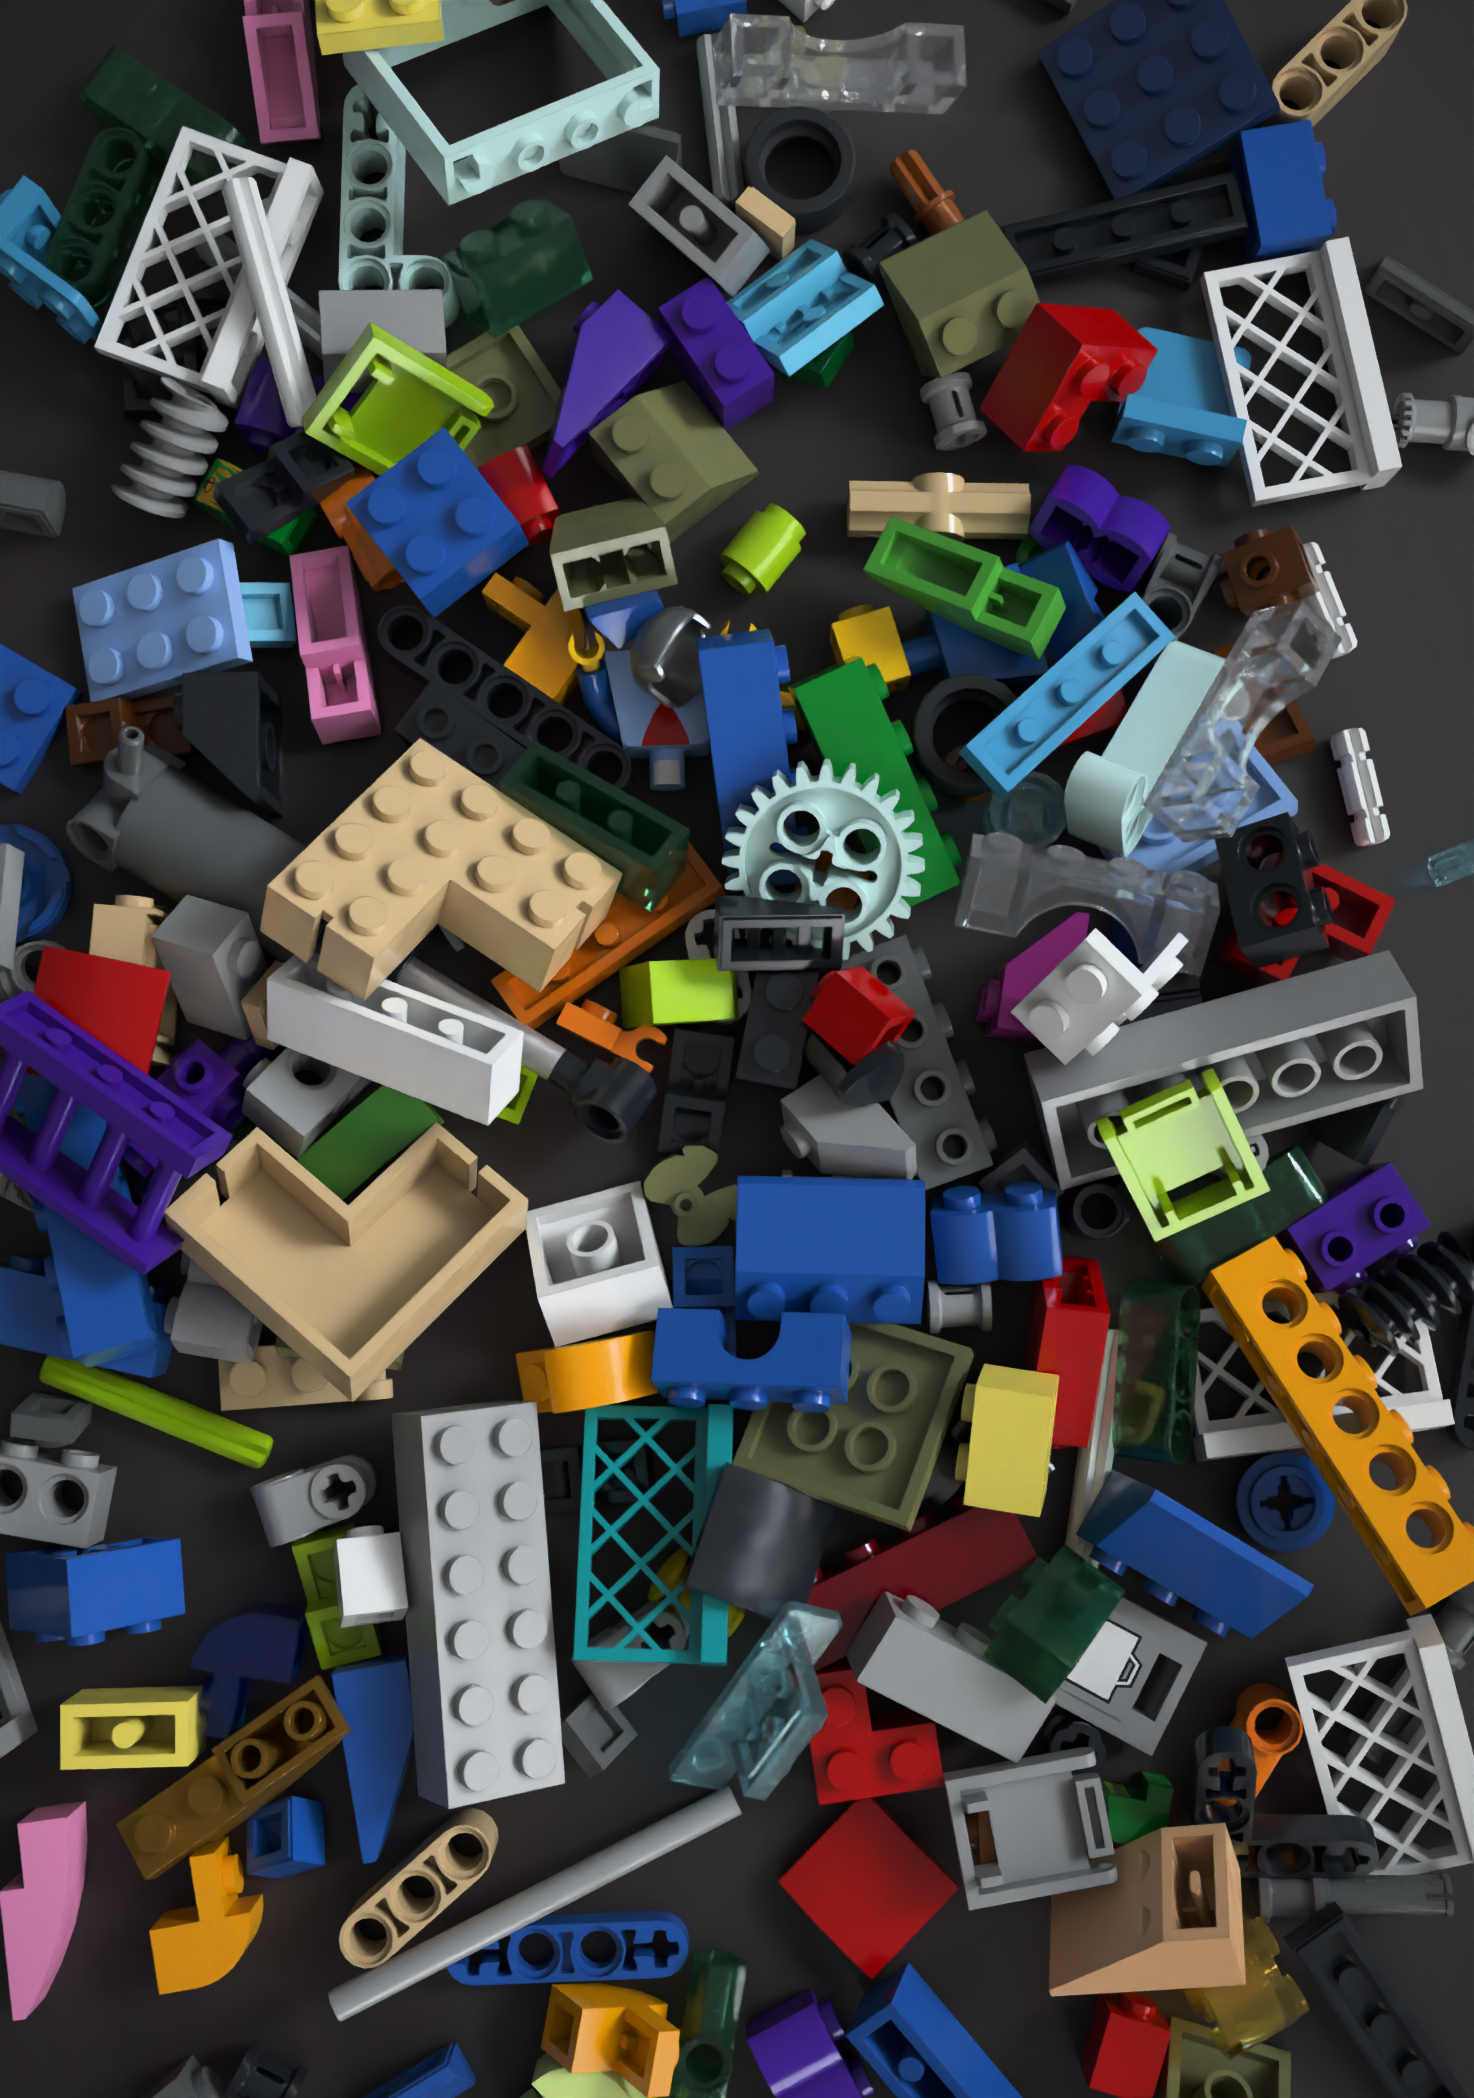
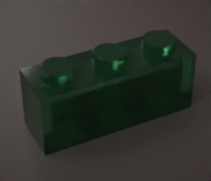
(602, 819)

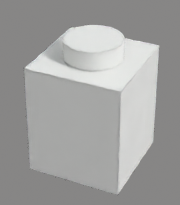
(369, 1577)

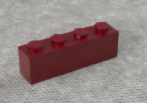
(936, 1562)

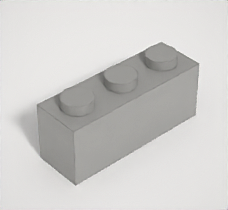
(944, 1675)

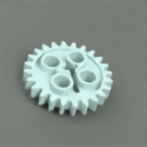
(839, 808)

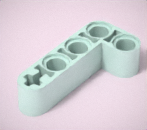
(381, 208)
(1109, 790)

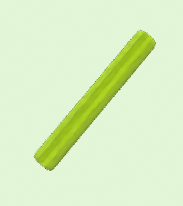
(158, 1410)

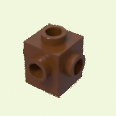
(1261, 552)

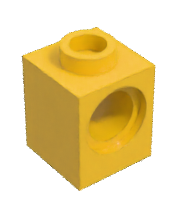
(875, 639)

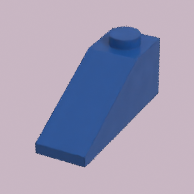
(378, 1750)

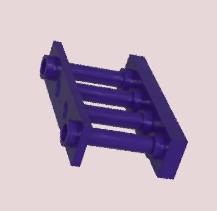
(132, 1108)

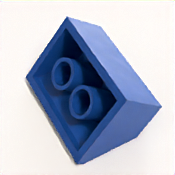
(830, 1248)
(1188, 1558)

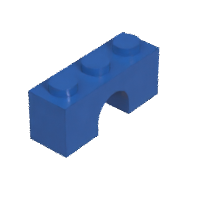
(802, 1368)

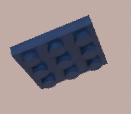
(1157, 87)

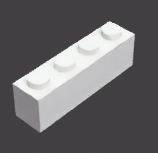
(397, 1039)

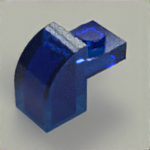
(250, 1643)

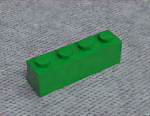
(851, 726)

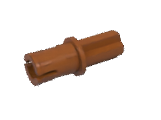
(933, 205)

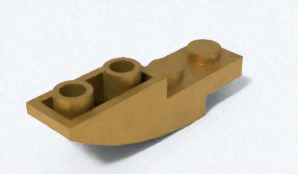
(236, 1780)

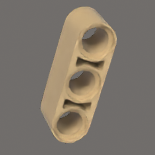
(1344, 41)
(400, 1910)

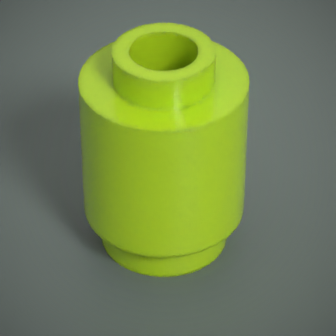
(762, 550)

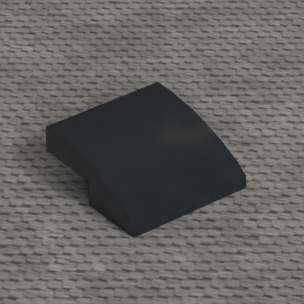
(140, 385)
(758, 1544)

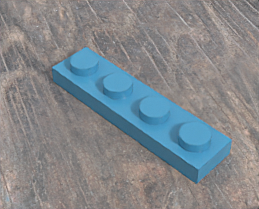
(1066, 695)

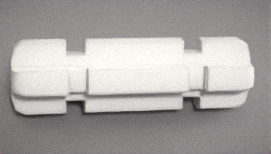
(1327, 601)
(1360, 787)

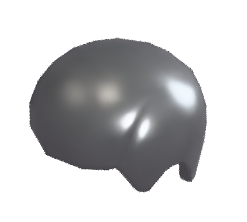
(667, 657)

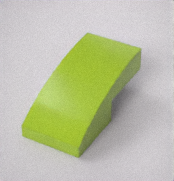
(316, 1569)

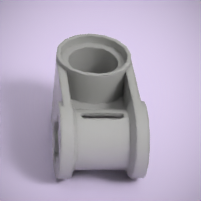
(306, 1498)
(619, 1680)

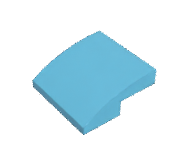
(803, 306)

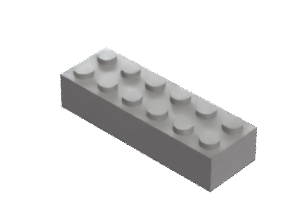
(1277, 1050)
(478, 1601)

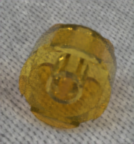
(1255, 2010)

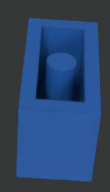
(1282, 191)

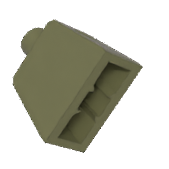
(610, 553)

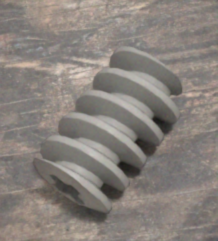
(173, 452)

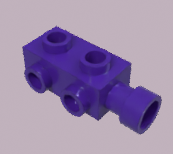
(208, 1084)

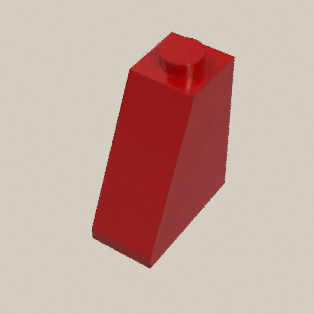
(1069, 1340)

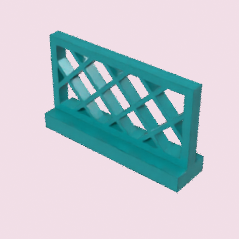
(707, 1615)

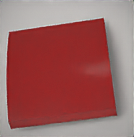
(107, 999)
(869, 1885)

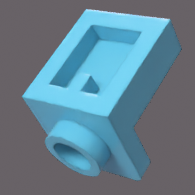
(269, 614)

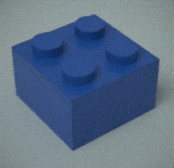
(438, 522)

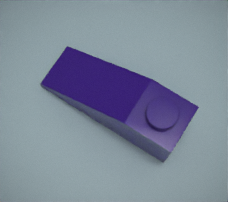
(608, 364)

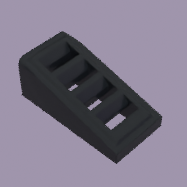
(759, 913)

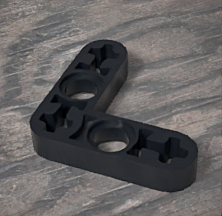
(1344, 1841)

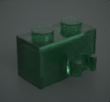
(518, 266)
(1054, 1622)

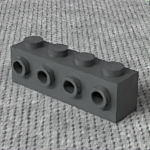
(934, 1089)

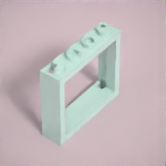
(536, 137)

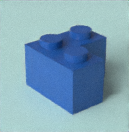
(86, 1591)

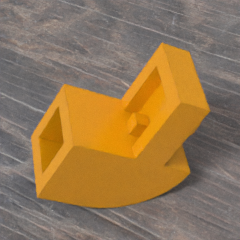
(543, 651)
(588, 1372)
(206, 1940)
(612, 2030)

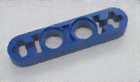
(569, 1961)

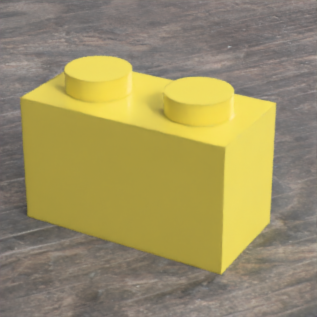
(1008, 1439)
(131, 1728)

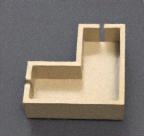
(433, 851)
(355, 1277)

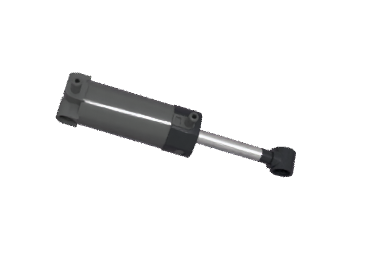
(208, 847)

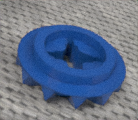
(1305, 1521)

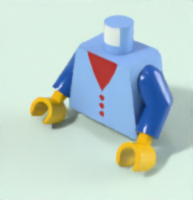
(638, 720)

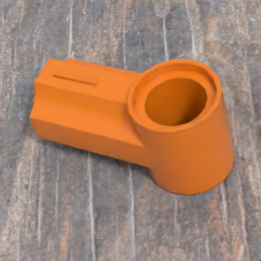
(366, 553)
(1267, 1744)

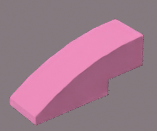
(282, 69)
(334, 645)
(43, 1900)

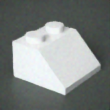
(596, 1264)

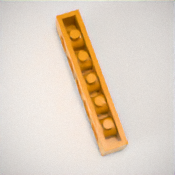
(1342, 1458)

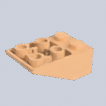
(1158, 1927)

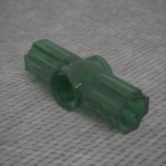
(709, 2019)

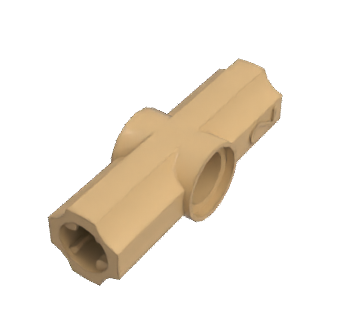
(940, 505)

